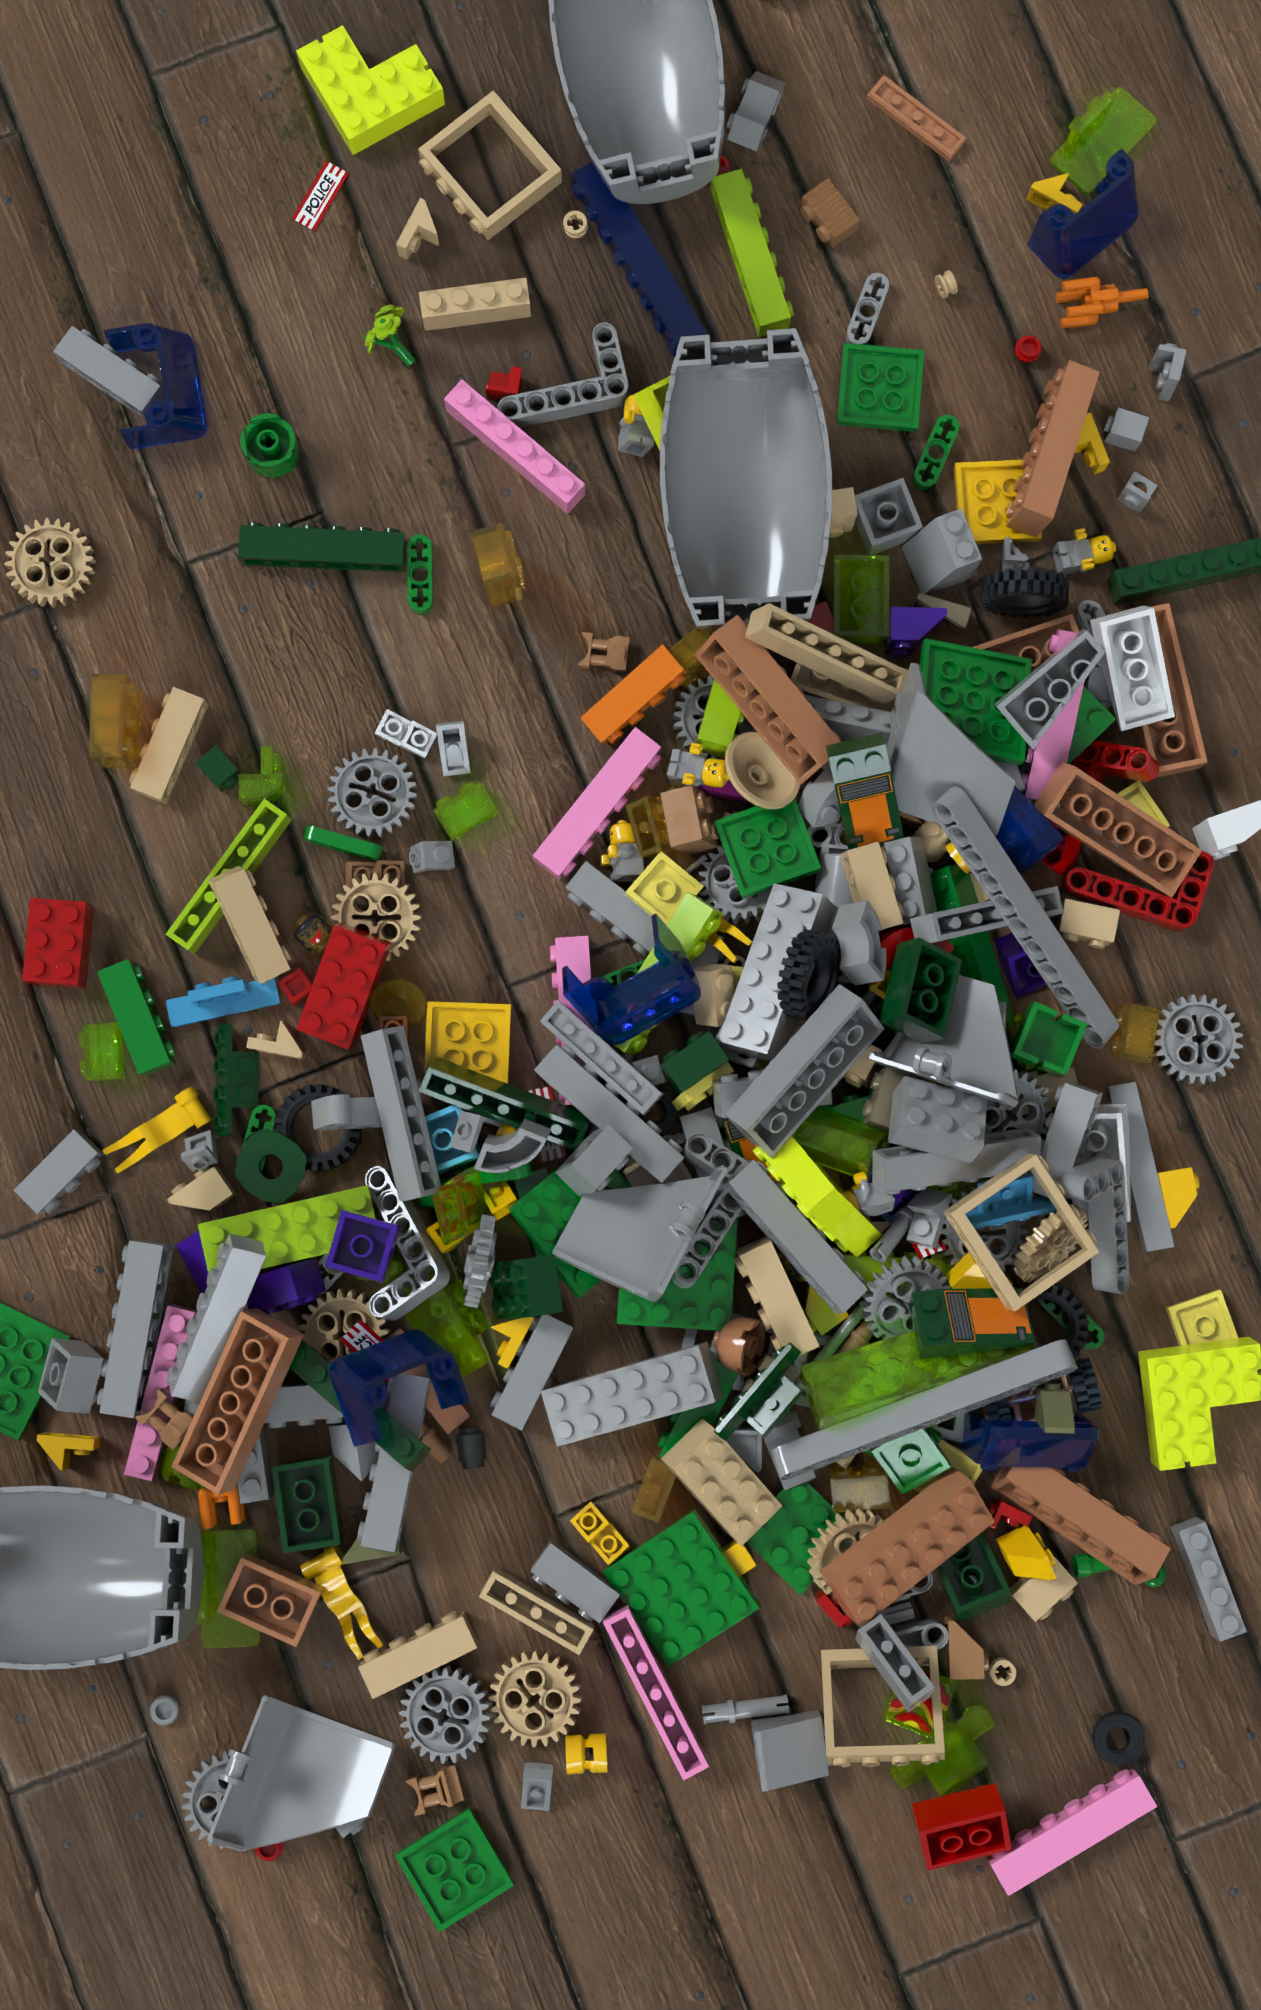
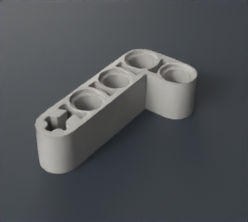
(343, 1112)

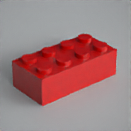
(344, 985)

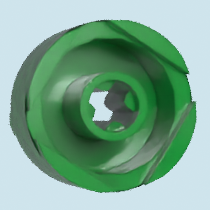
(255, 442)

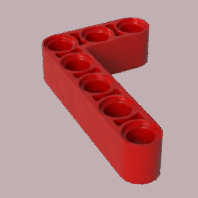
(1097, 768)
(1143, 897)

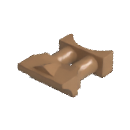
(616, 652)
(175, 1429)
(447, 1785)

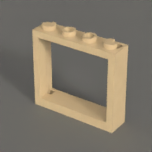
(550, 172)
(983, 1257)
(873, 1755)

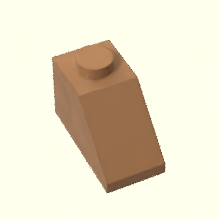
(963, 1654)

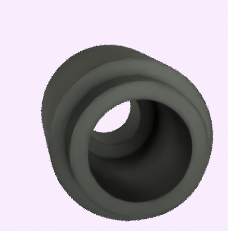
(471, 1447)

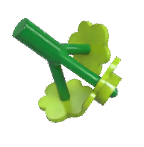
(386, 325)

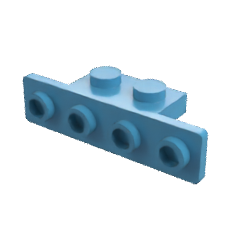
(221, 1000)
(1010, 1204)

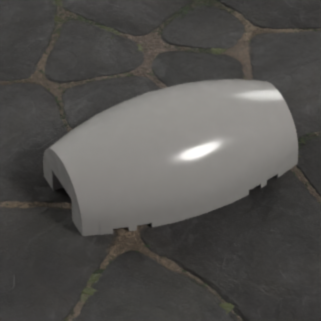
(644, 91)
(745, 477)
(93, 1577)

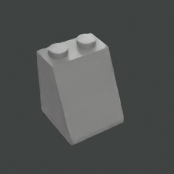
(942, 553)
(789, 1749)

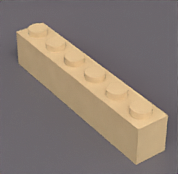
(825, 653)

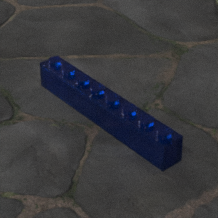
(638, 257)

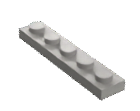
(601, 1057)

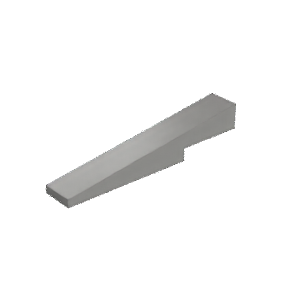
(1146, 1192)

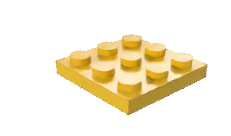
(984, 495)
(470, 1036)

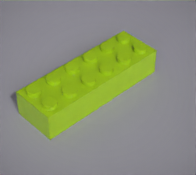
(288, 1230)

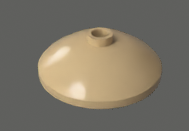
(759, 772)

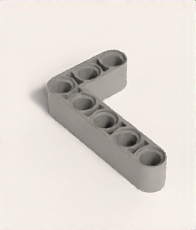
(574, 391)
(1103, 1186)
(719, 1211)
(408, 1243)

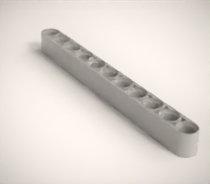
(1024, 915)
(924, 1409)

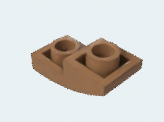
(356, 869)

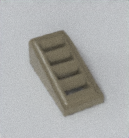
(956, 616)

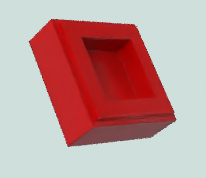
(296, 986)

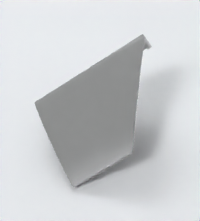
(933, 754)
(972, 1054)
(637, 1232)
(297, 1778)

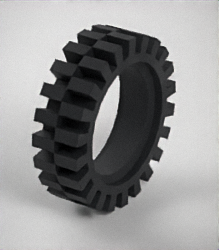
(1025, 592)
(806, 948)
(286, 1117)
(1075, 1310)

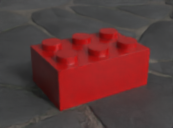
(58, 943)
(961, 1826)

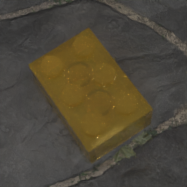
(498, 564)
(114, 721)

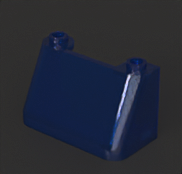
(1072, 240)

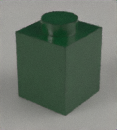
(219, 769)

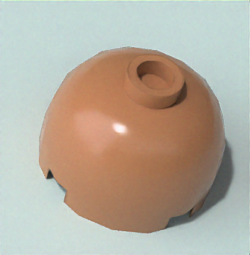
(739, 1344)

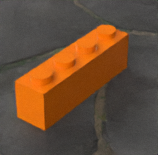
(635, 694)

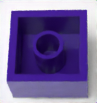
(363, 1246)
(287, 1287)

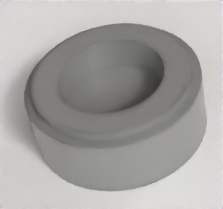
(165, 1709)

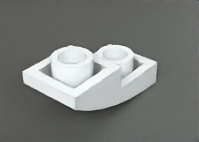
(405, 734)

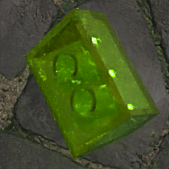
(861, 599)
(839, 1141)

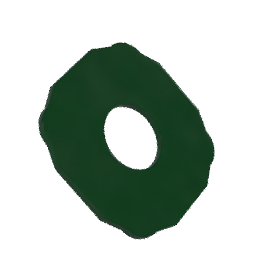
(293, 1162)

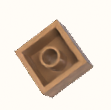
(689, 820)

